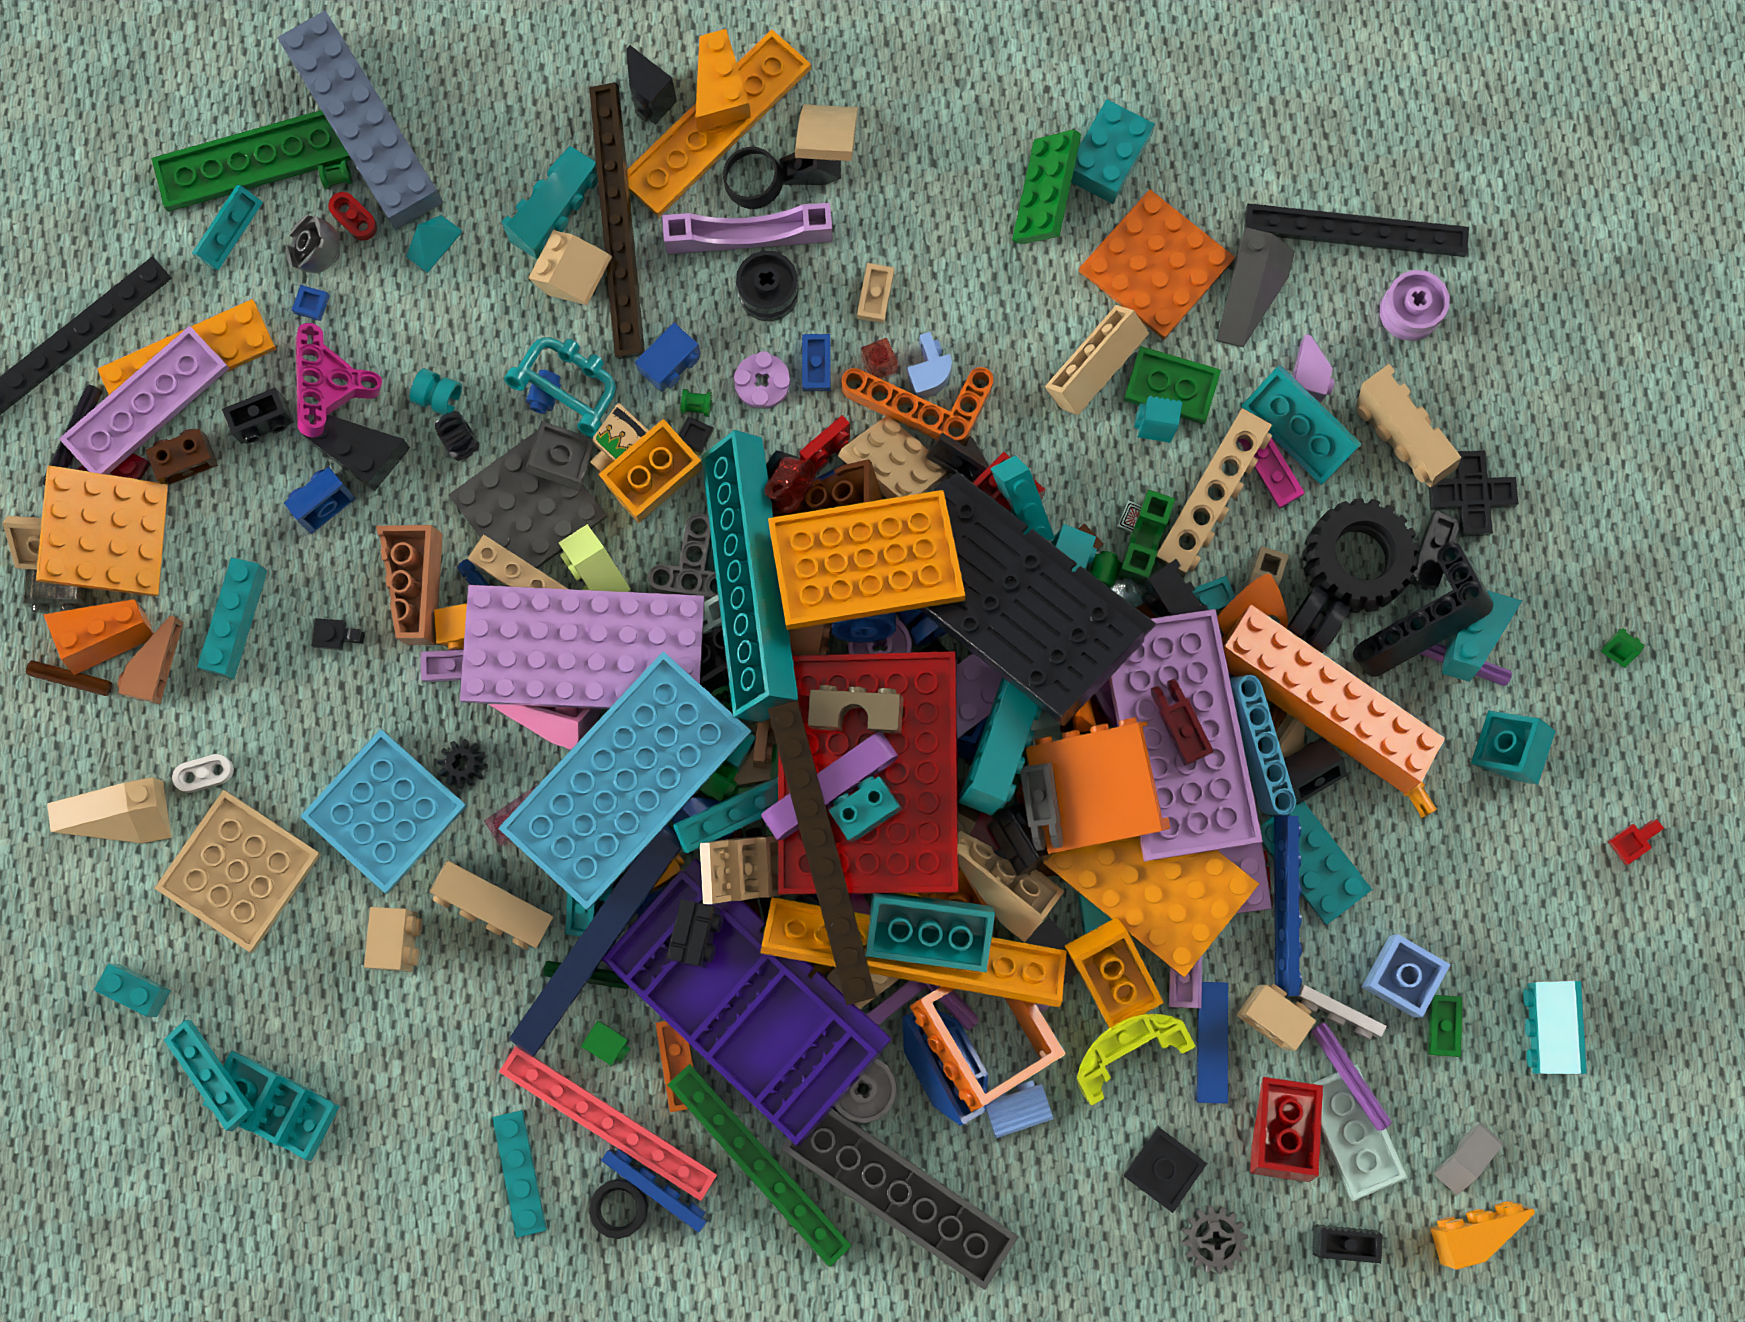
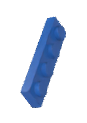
(666, 1196)

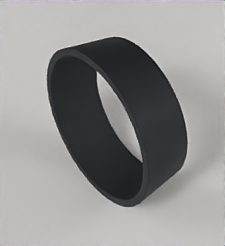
(765, 197)

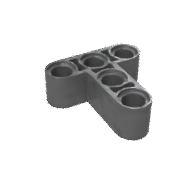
(686, 568)

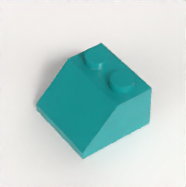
(1514, 746)

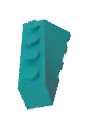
(551, 202)

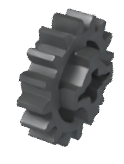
(1216, 1253)

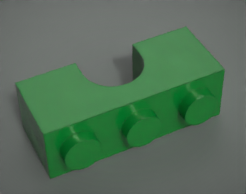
(1146, 537)

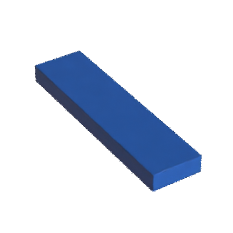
(1212, 1044)

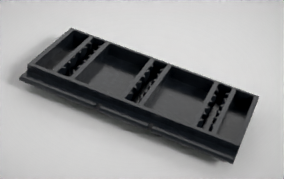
(1027, 610)

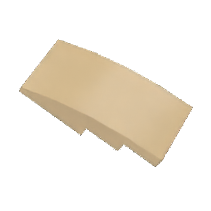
(826, 132)
(739, 869)

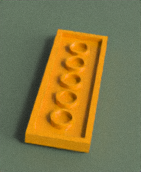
(233, 335)

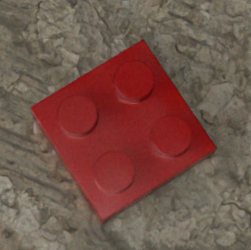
(827, 443)

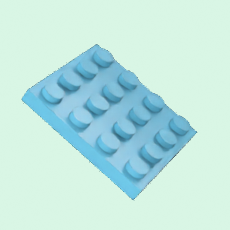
(383, 811)

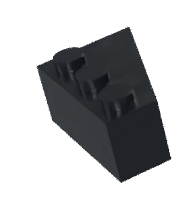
(1170, 594)

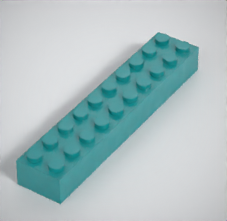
(747, 577)
(1013, 714)

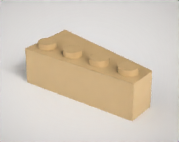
(1406, 427)

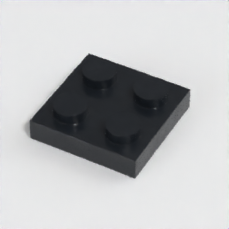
(1164, 1169)

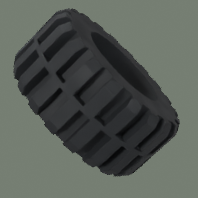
(1386, 530)

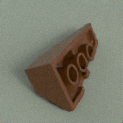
(847, 486)

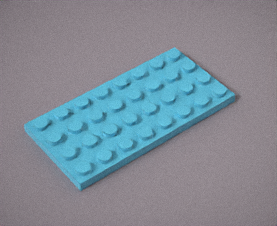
(624, 780)

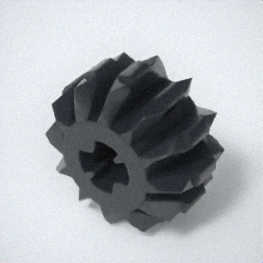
(456, 435)
(472, 766)

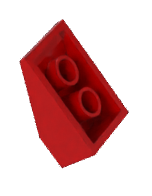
(1287, 1130)

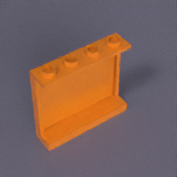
(1101, 784)

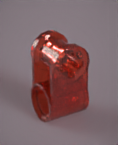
(790, 480)

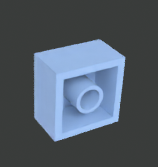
(1405, 976)

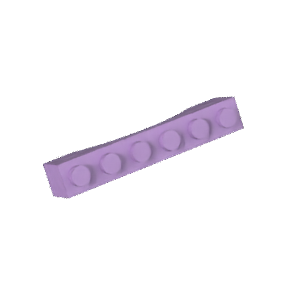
(702, 233)

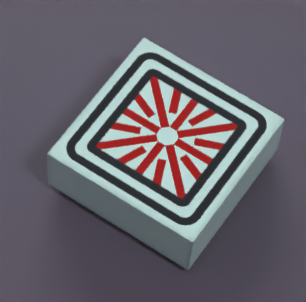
(1129, 516)

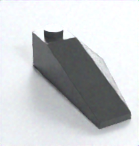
(1257, 277)

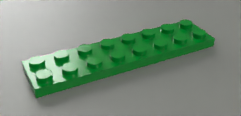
(247, 160)

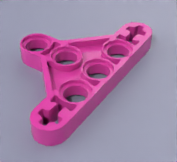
(325, 369)

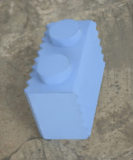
(1019, 1109)

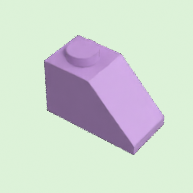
(1313, 369)

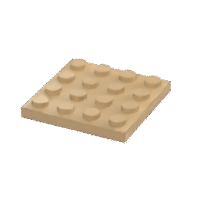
(237, 871)

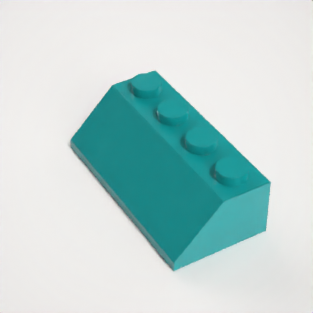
(930, 931)

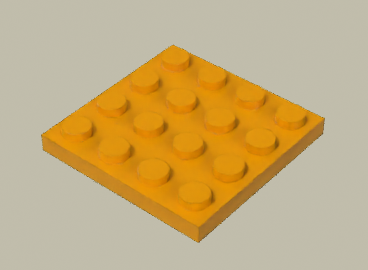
(102, 531)

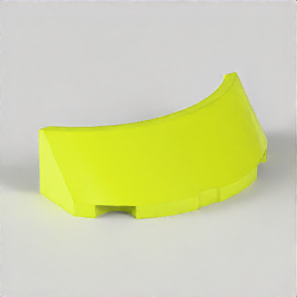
(1123, 1039)

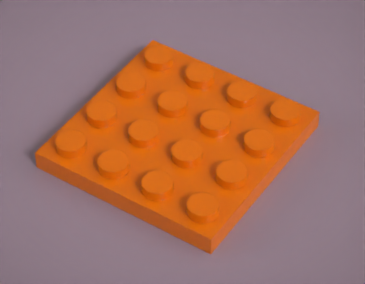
(1156, 264)

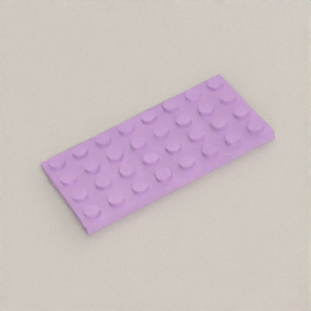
(572, 643)
(1211, 798)

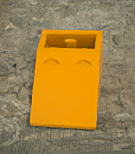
(1475, 1241)

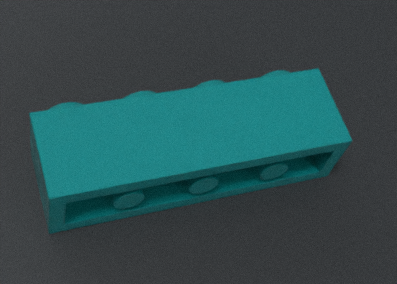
(232, 618)

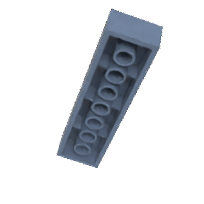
(360, 120)

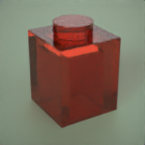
(879, 358)

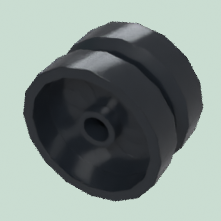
(767, 285)
(1319, 625)

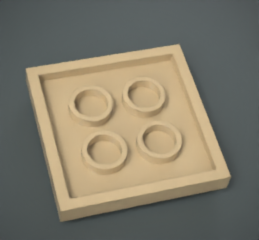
(896, 459)

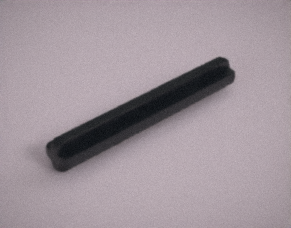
(86, 403)

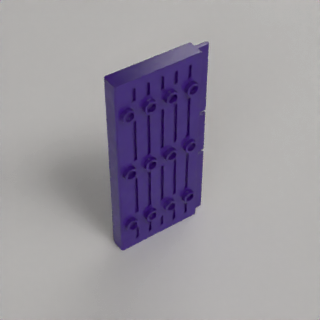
(751, 1013)

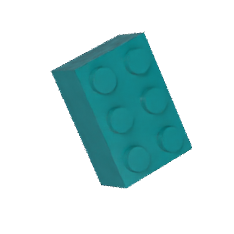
(1111, 150)

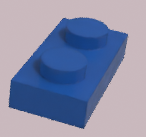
(816, 362)

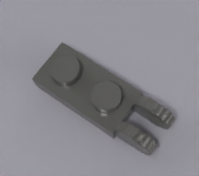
(1041, 804)

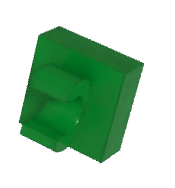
(1622, 648)

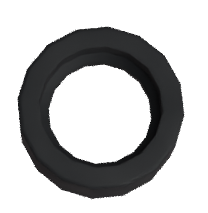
(596, 1215)

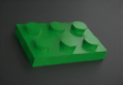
(1175, 379)

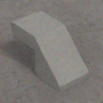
(1470, 1159)

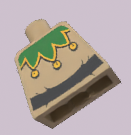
(616, 436)

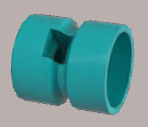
(434, 391)

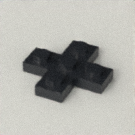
(1474, 494)

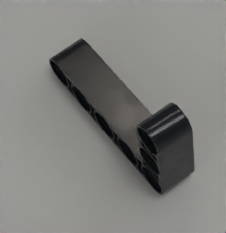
(1432, 622)

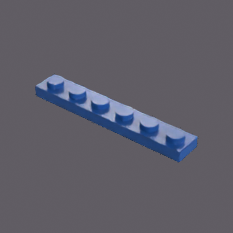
(1287, 894)

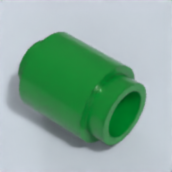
(1106, 567)

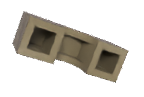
(830, 706)

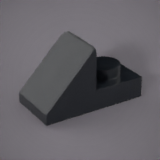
(958, 457)

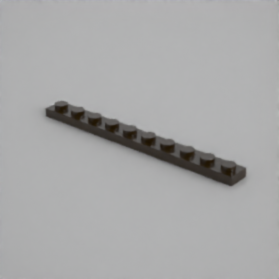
(617, 220)
(822, 853)

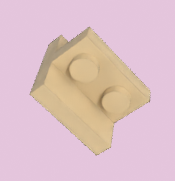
(23, 540)

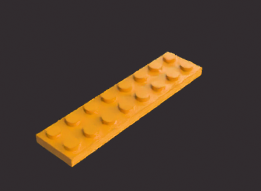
(685, 154)

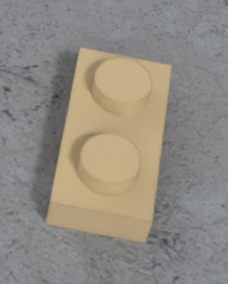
(875, 293)

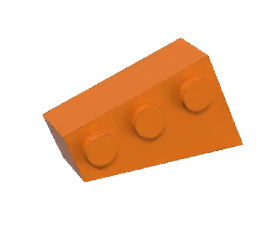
(97, 632)

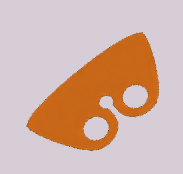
(1263, 595)

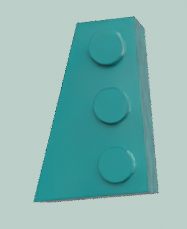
(1470, 647)

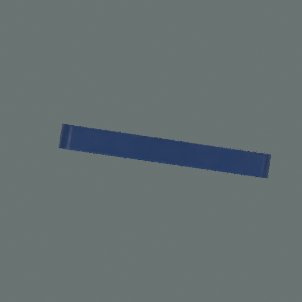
(596, 942)

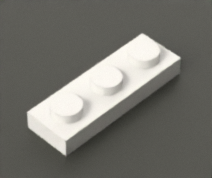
(1340, 1013)

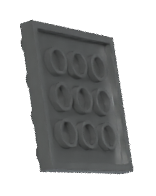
(523, 509)

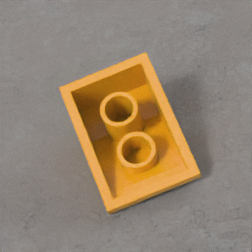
(1114, 973)

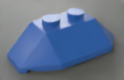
(929, 1068)

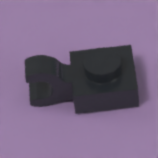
(333, 633)

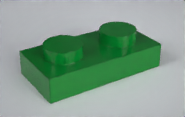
(1445, 1026)

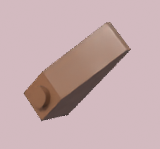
(150, 667)

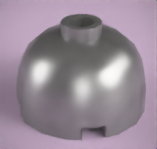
(314, 245)

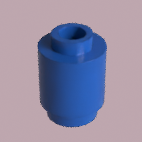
(540, 400)

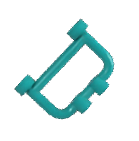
(519, 376)

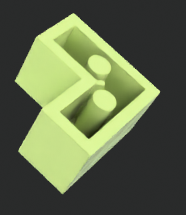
(591, 562)

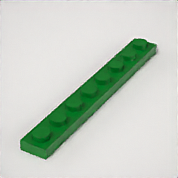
(759, 1165)

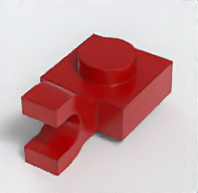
(1633, 842)

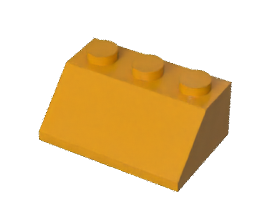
(651, 470)

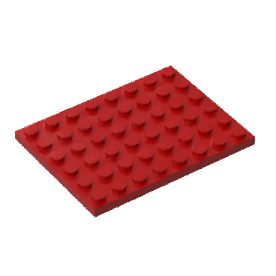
(920, 843)

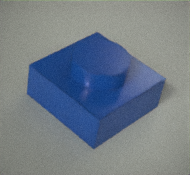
(310, 302)

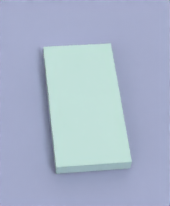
(1359, 1150)

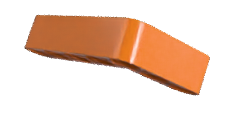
(921, 407)

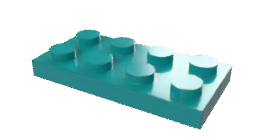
(1302, 425)
(1325, 874)

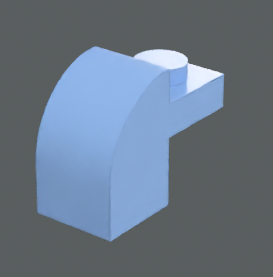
(933, 374)

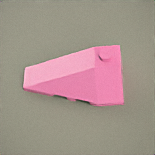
(556, 724)

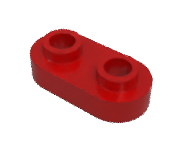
(353, 216)

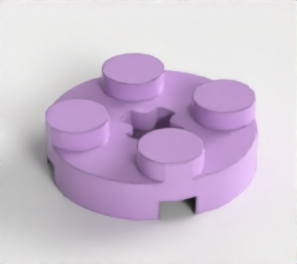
(763, 365)

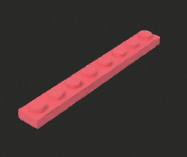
(608, 1123)

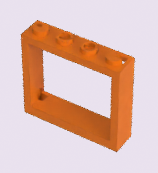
(955, 1065)

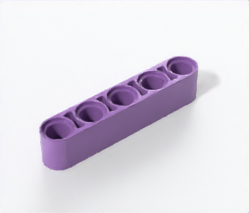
(835, 780)

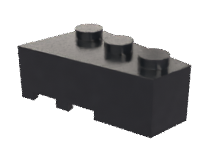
(360, 450)

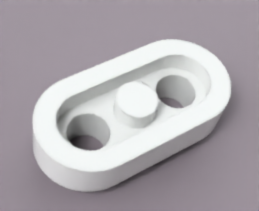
(204, 773)

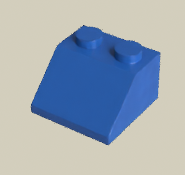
(319, 500)

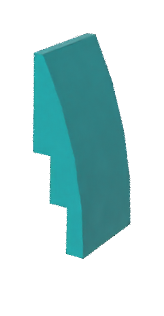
(282, 1108)

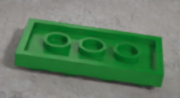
(1046, 187)

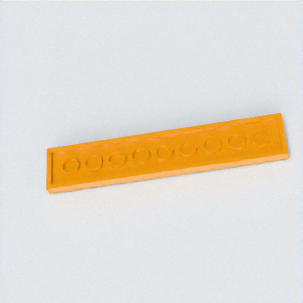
(1013, 967)

